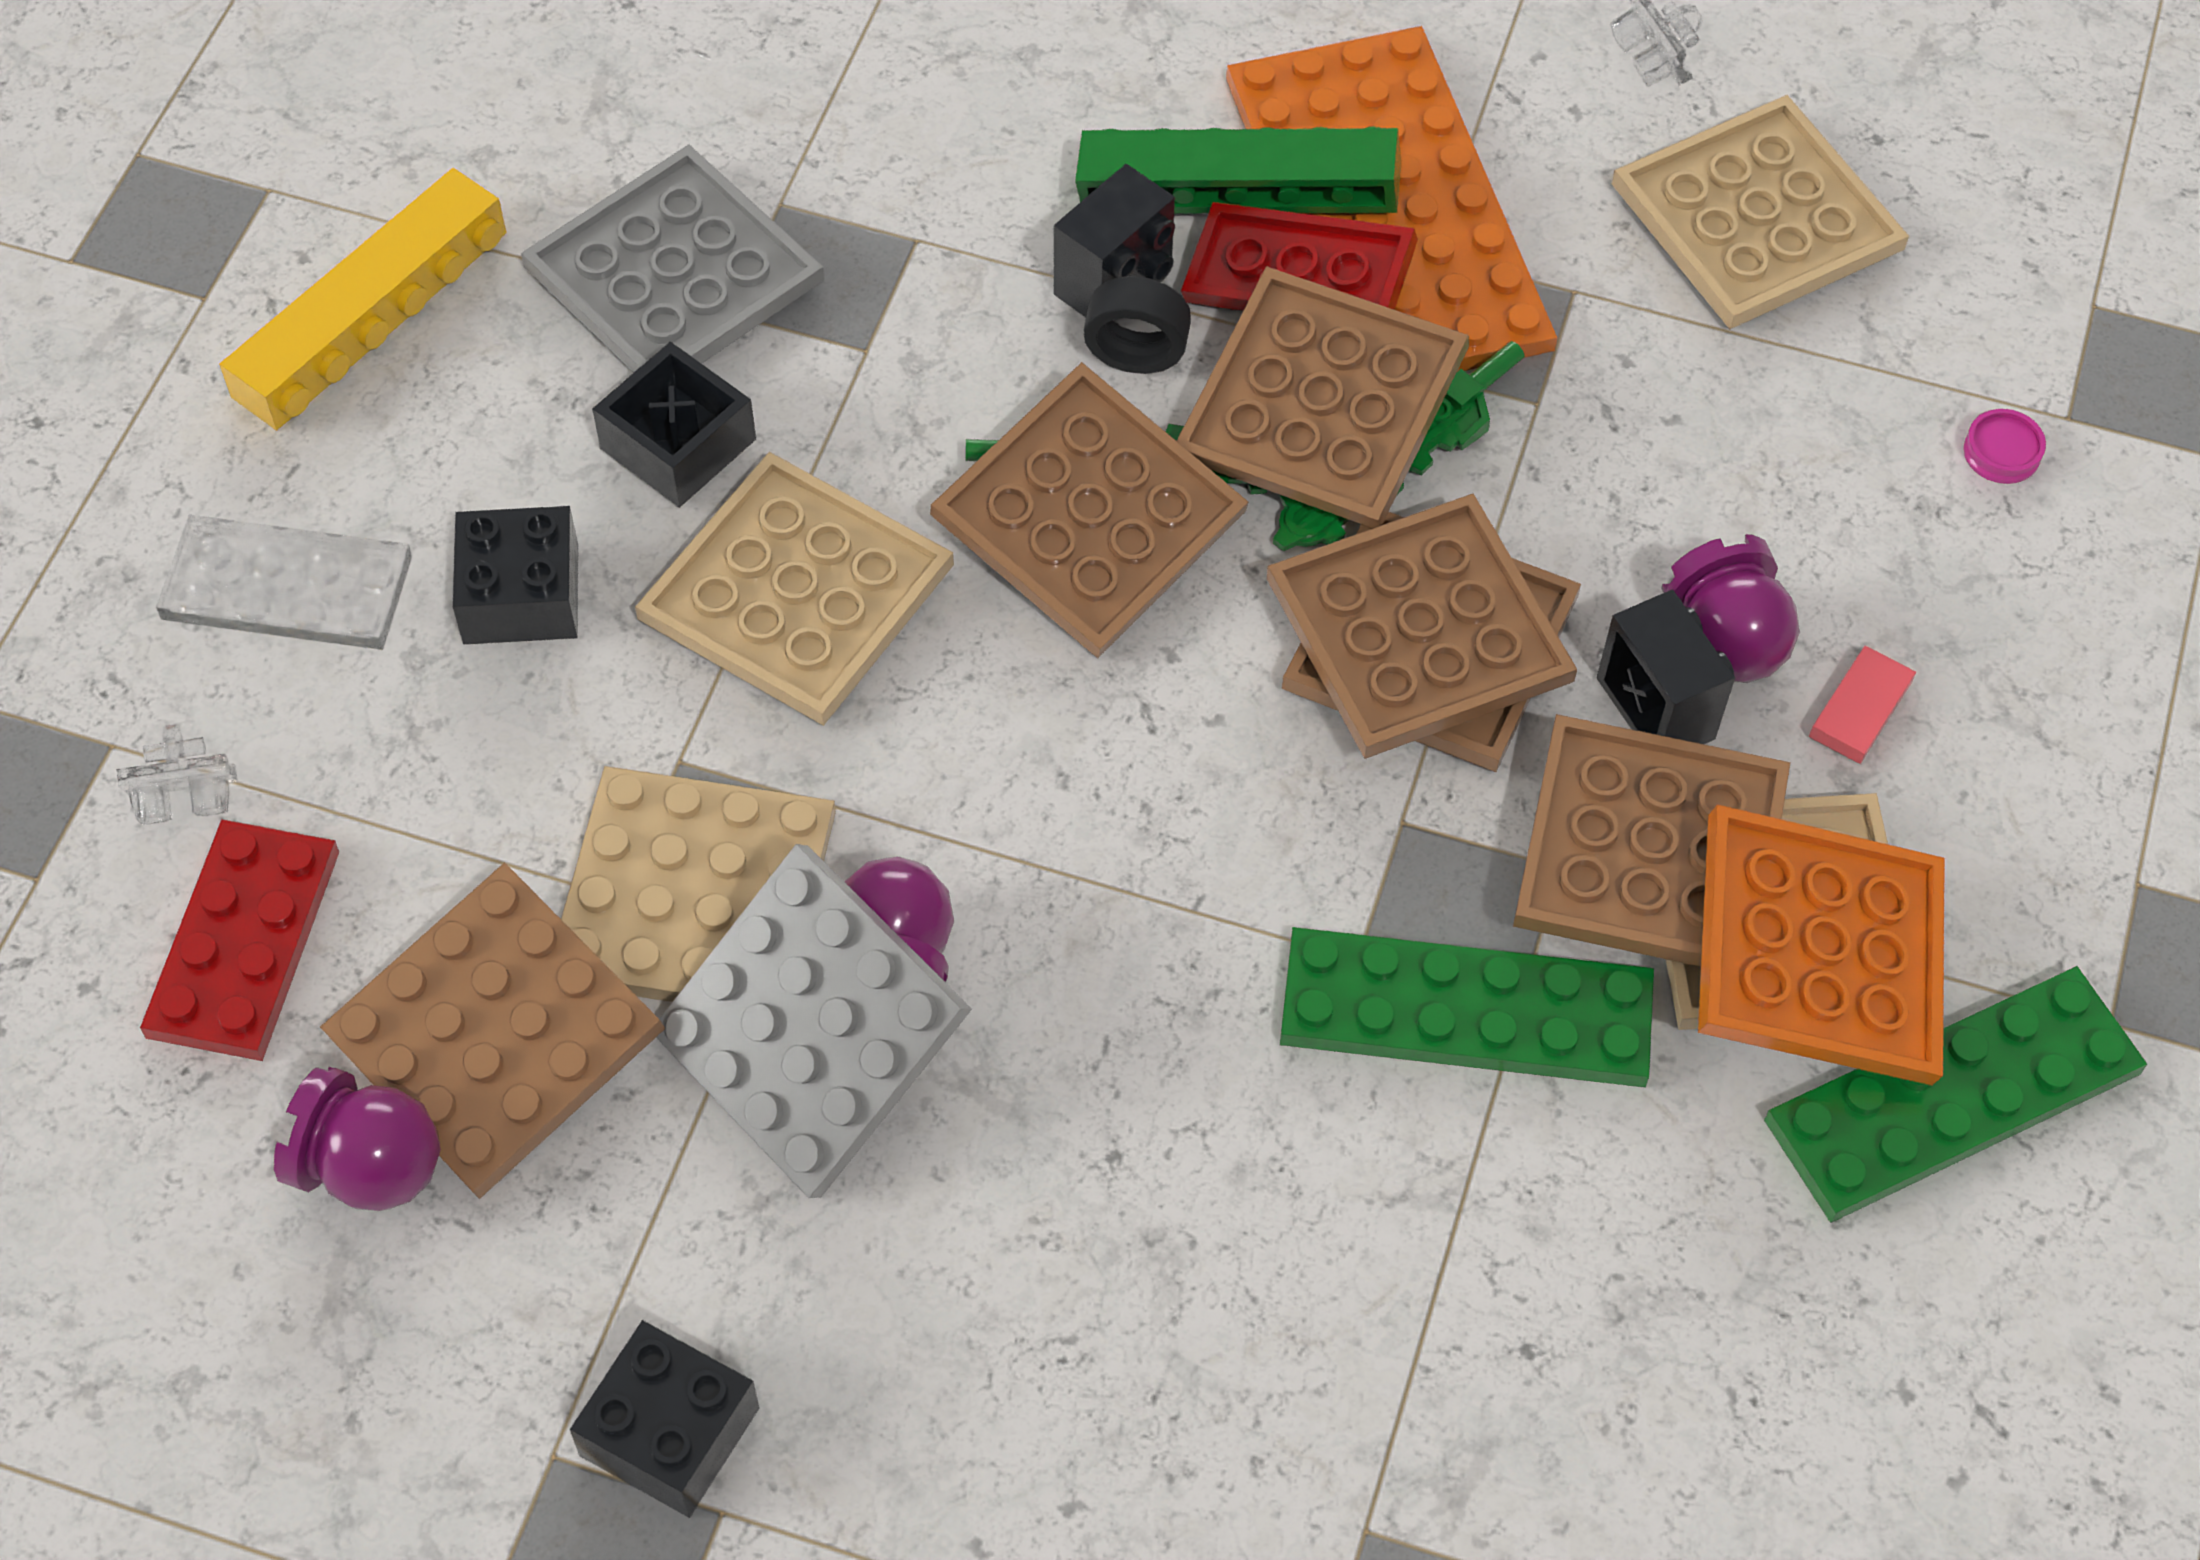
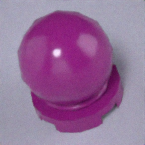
(1739, 604)
(910, 903)
(362, 1144)

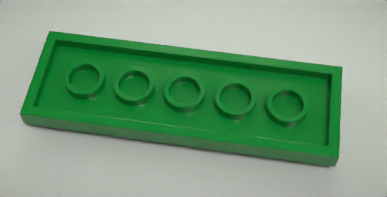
(1468, 1007)
(1999, 1077)

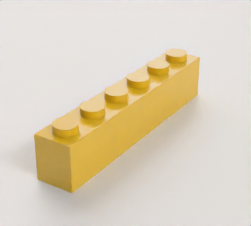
(363, 299)

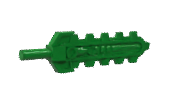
(1458, 422)

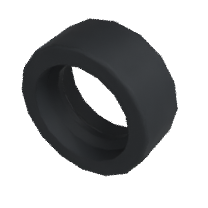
(1144, 301)

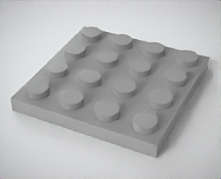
(673, 262)
(810, 1020)

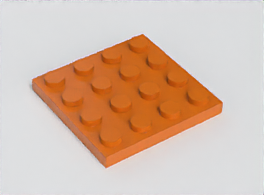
(1823, 945)

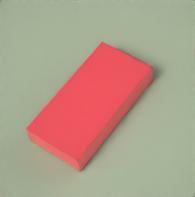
(1862, 704)

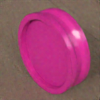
(2004, 446)

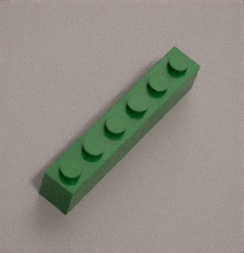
(1253, 167)

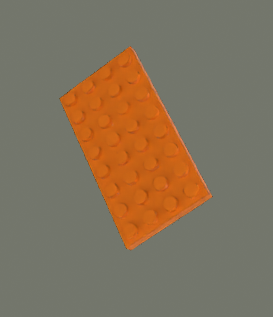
(1465, 258)

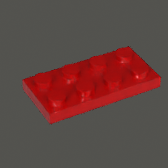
(1333, 252)
(240, 940)

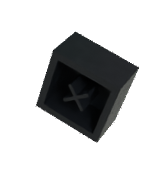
(1112, 235)
(674, 424)
(515, 575)
(1665, 671)
(665, 1418)

